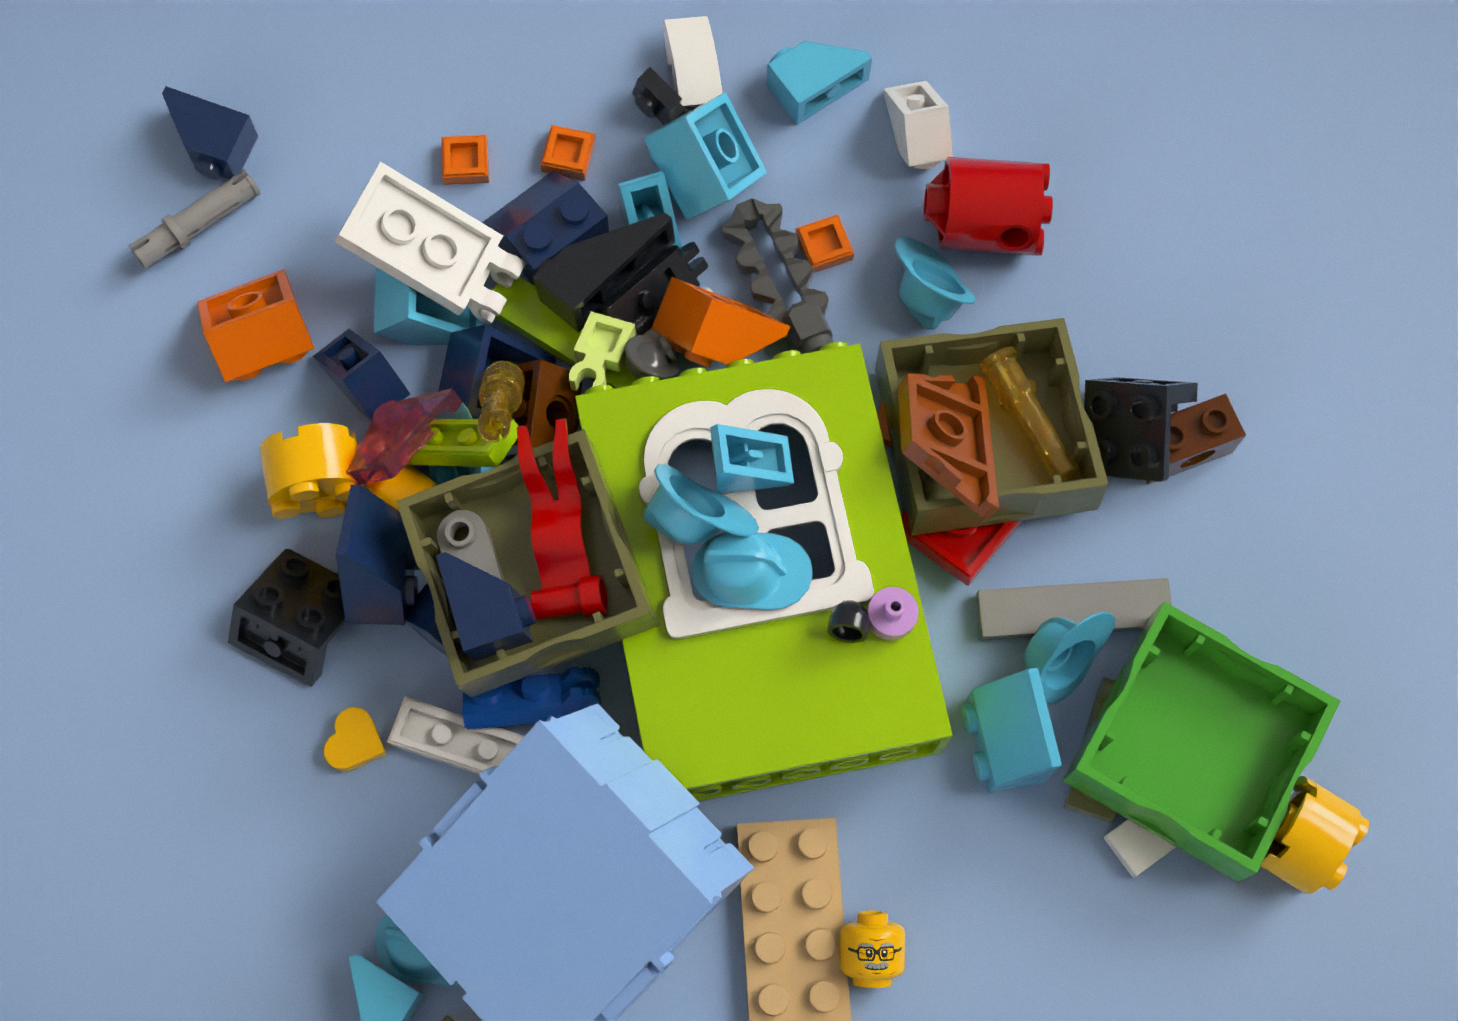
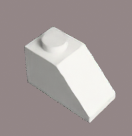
(919, 124)

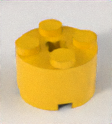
(308, 470)
(1314, 838)

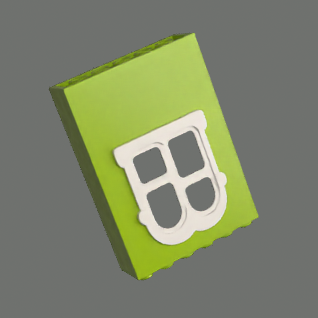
(759, 693)

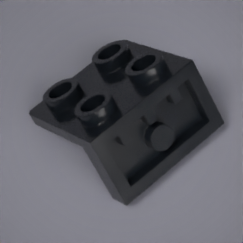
(1135, 423)
(289, 616)

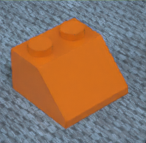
(712, 325)
(254, 327)

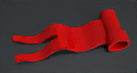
(558, 535)

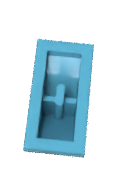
(646, 198)
(749, 459)
(382, 994)

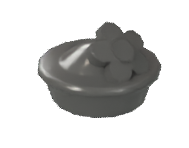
(651, 357)

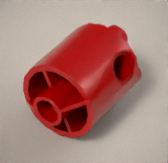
(989, 205)

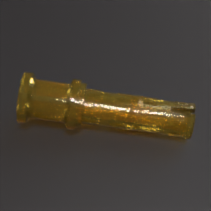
(1019, 397)
(500, 398)

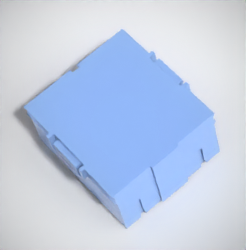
(564, 877)

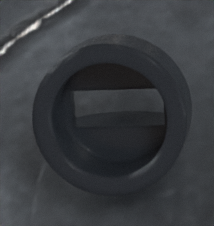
(849, 622)

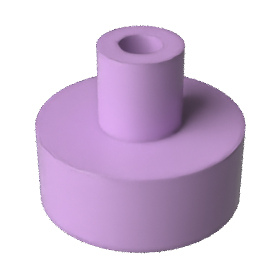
(888, 623)

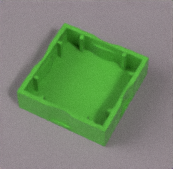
(1202, 742)

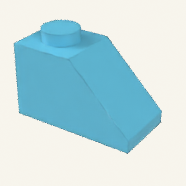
(815, 76)

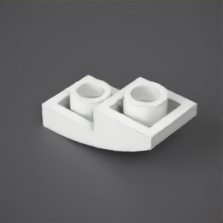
(693, 59)

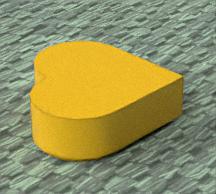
(354, 741)

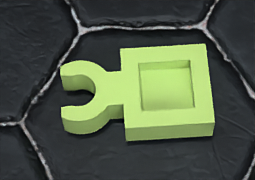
(600, 348)

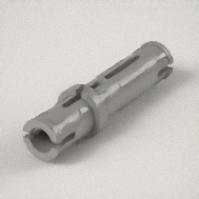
(187, 224)

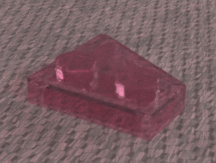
(396, 434)

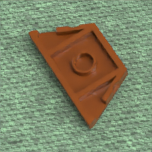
(950, 436)

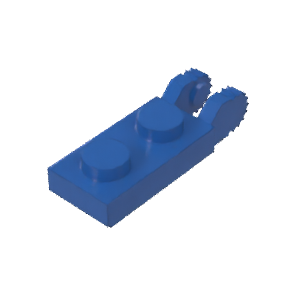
(533, 699)

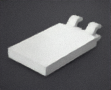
(429, 245)

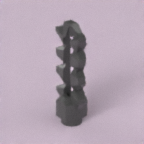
(806, 318)

